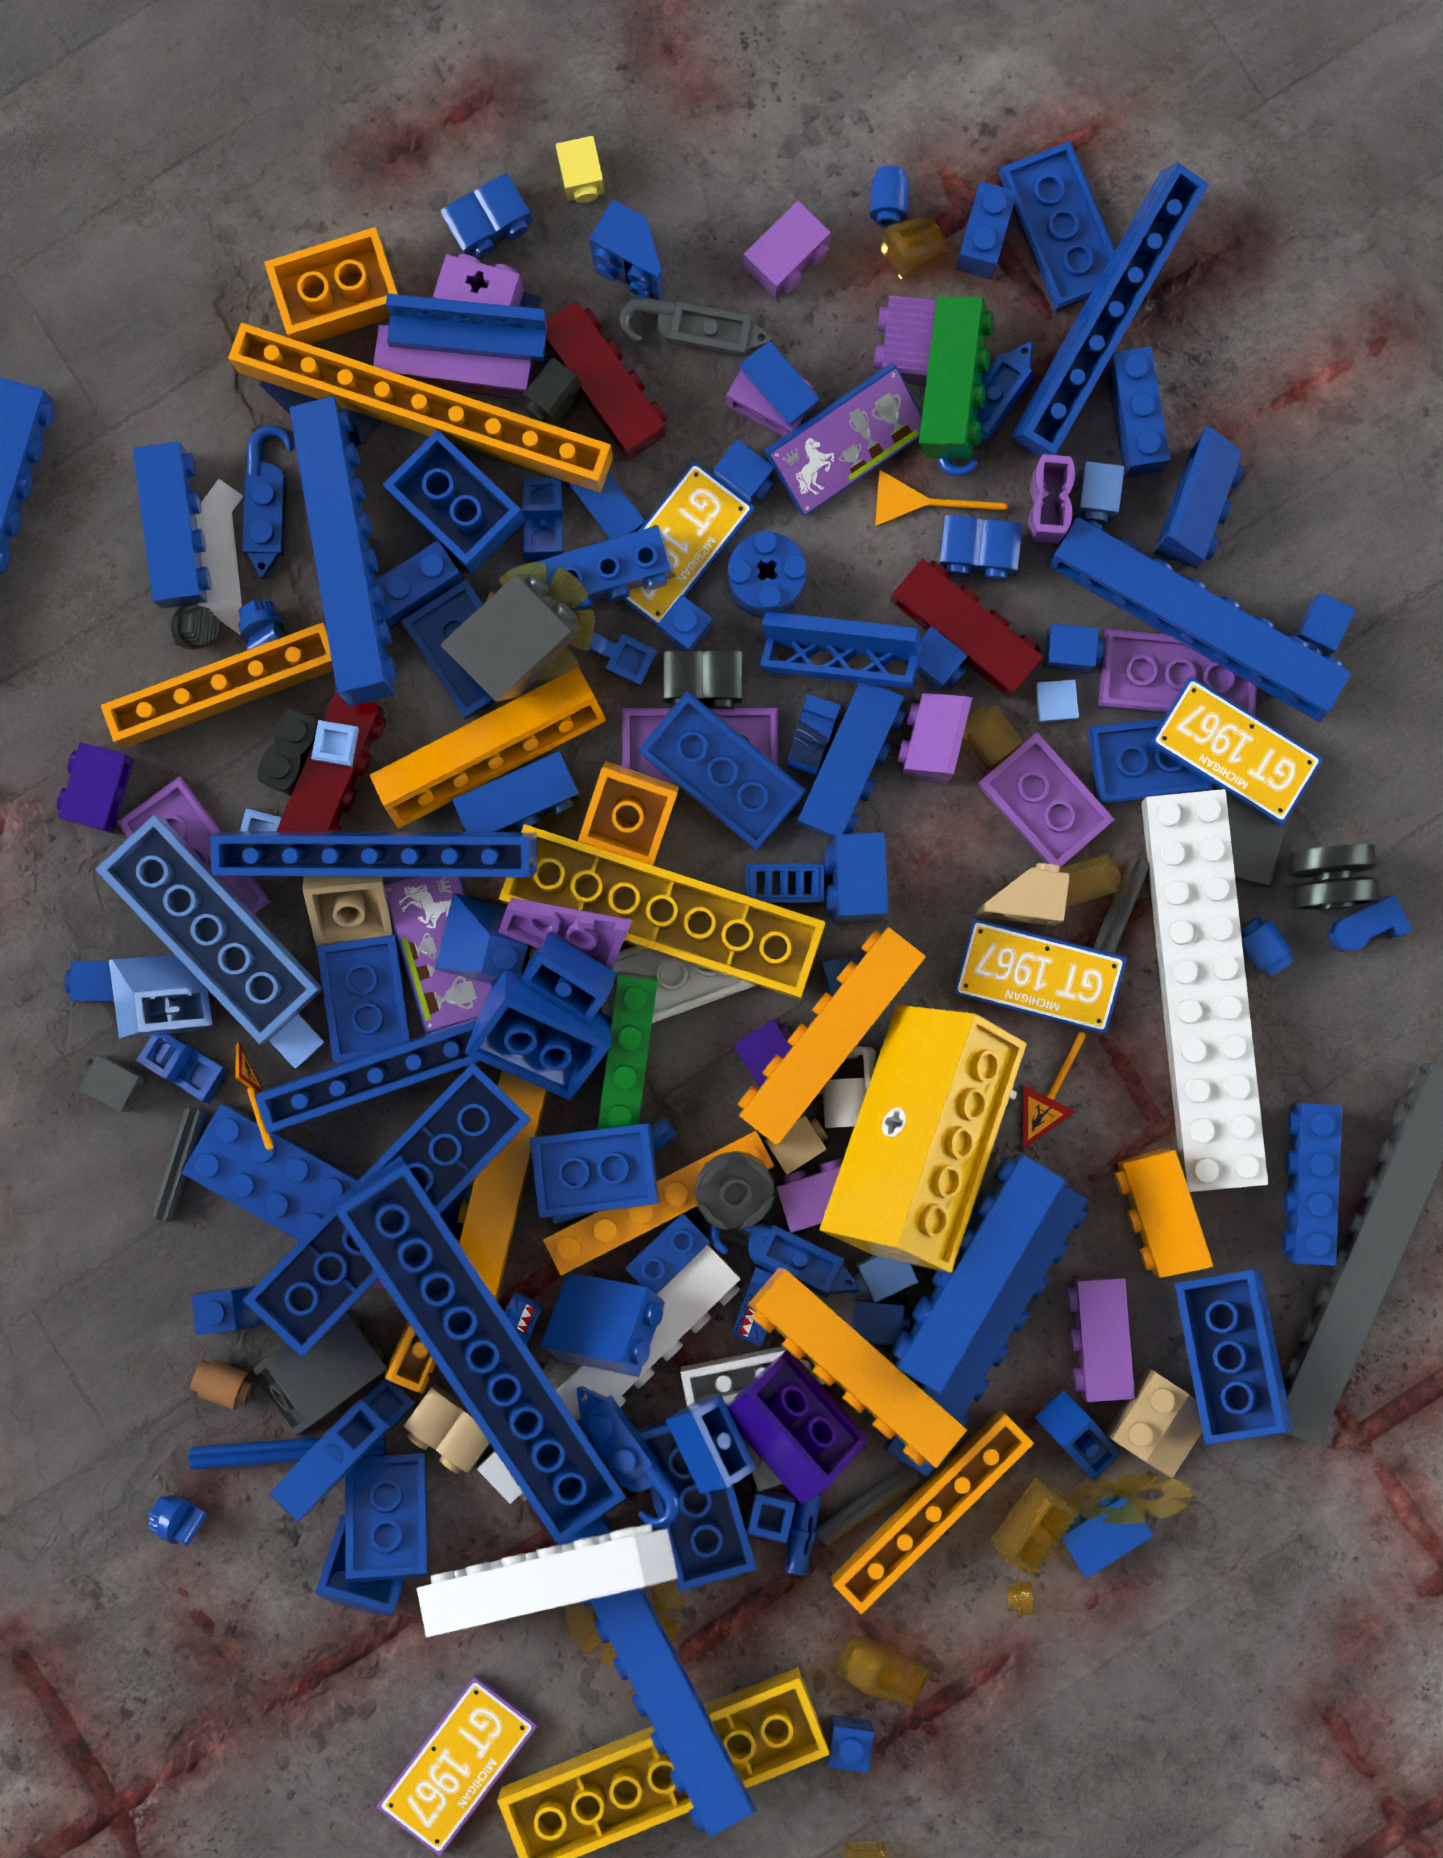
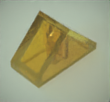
(913, 245)

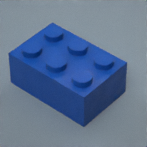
(454, 502)
(858, 878)

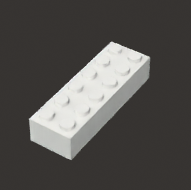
(546, 1579)

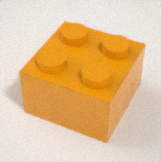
(628, 813)

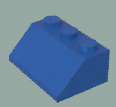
(1200, 500)
(536, 1038)

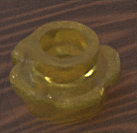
(1021, 1598)

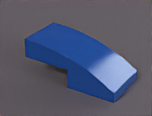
(543, 518)
(183, 1066)

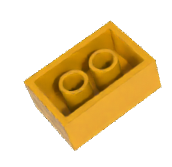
(332, 287)

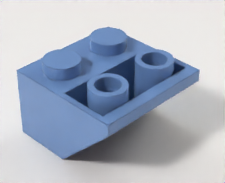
(157, 997)

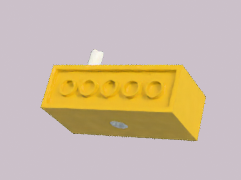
(924, 1136)

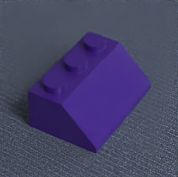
(796, 1427)

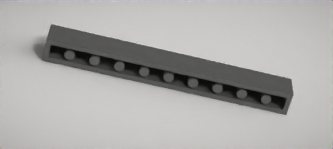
(1367, 1258)

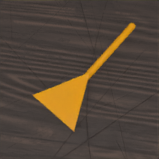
(898, 499)

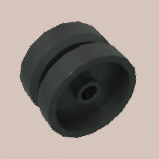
(1333, 877)

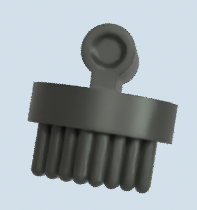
(194, 627)

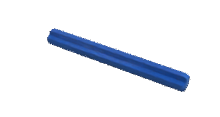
(259, 1453)

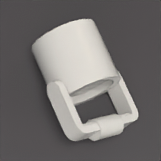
(845, 1096)

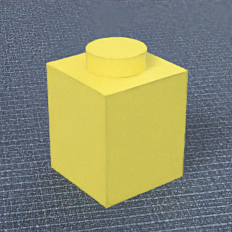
(580, 169)

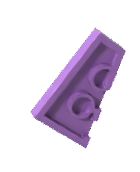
(590, 932)

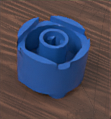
(765, 552)

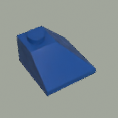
(474, 946)

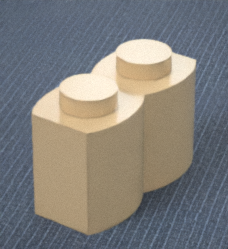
(448, 1428)

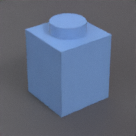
(1099, 492)
(883, 1277)

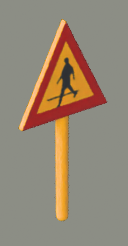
(248, 1077)
(1041, 1111)

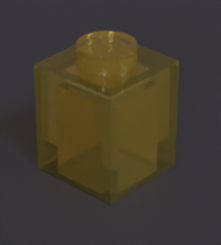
(991, 735)
(1091, 880)

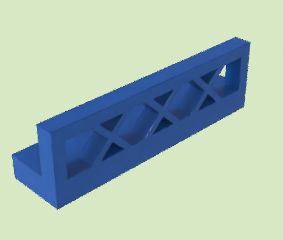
(466, 327)
(845, 637)

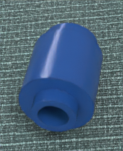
(889, 196)
(1265, 946)

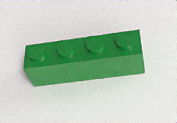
(955, 377)
(628, 1051)

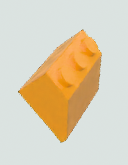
(1163, 1213)

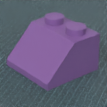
(935, 736)

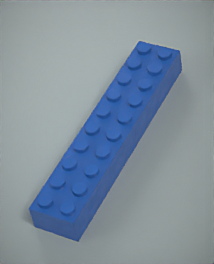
(478, 1349)

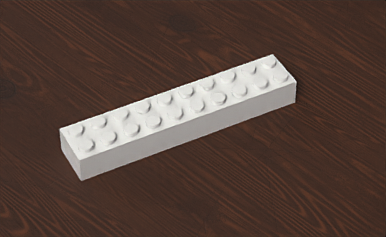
(1204, 990)

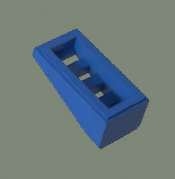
(800, 869)

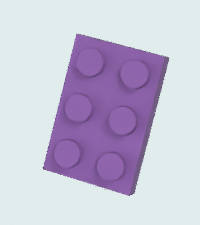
(1045, 801)

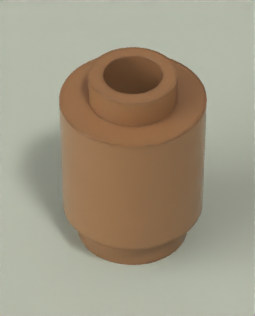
(221, 1384)

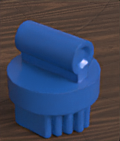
(260, 623)
(175, 1519)

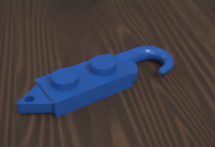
(1003, 387)
(264, 502)
(811, 1265)
(625, 1452)

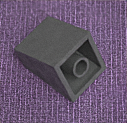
(512, 637)
(323, 1378)

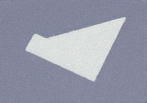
(220, 553)

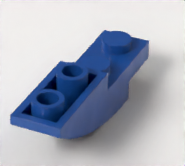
(341, 1449)

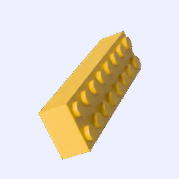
(675, 913)
(630, 1786)

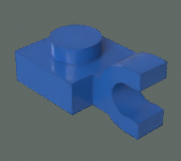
(627, 658)

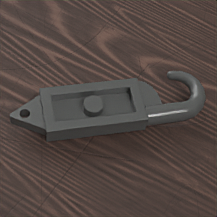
(697, 326)

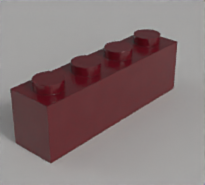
(606, 385)
(955, 613)
(327, 788)

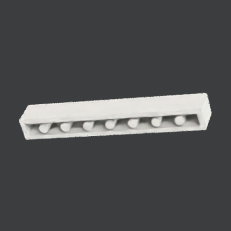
(686, 1307)

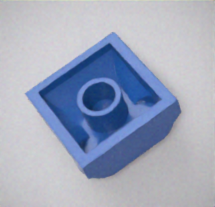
(372, 1597)

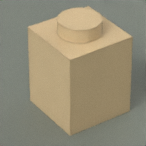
(799, 1145)

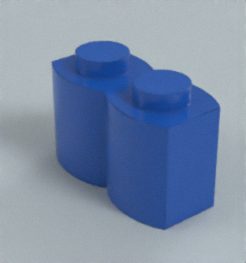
(487, 217)
(980, 547)

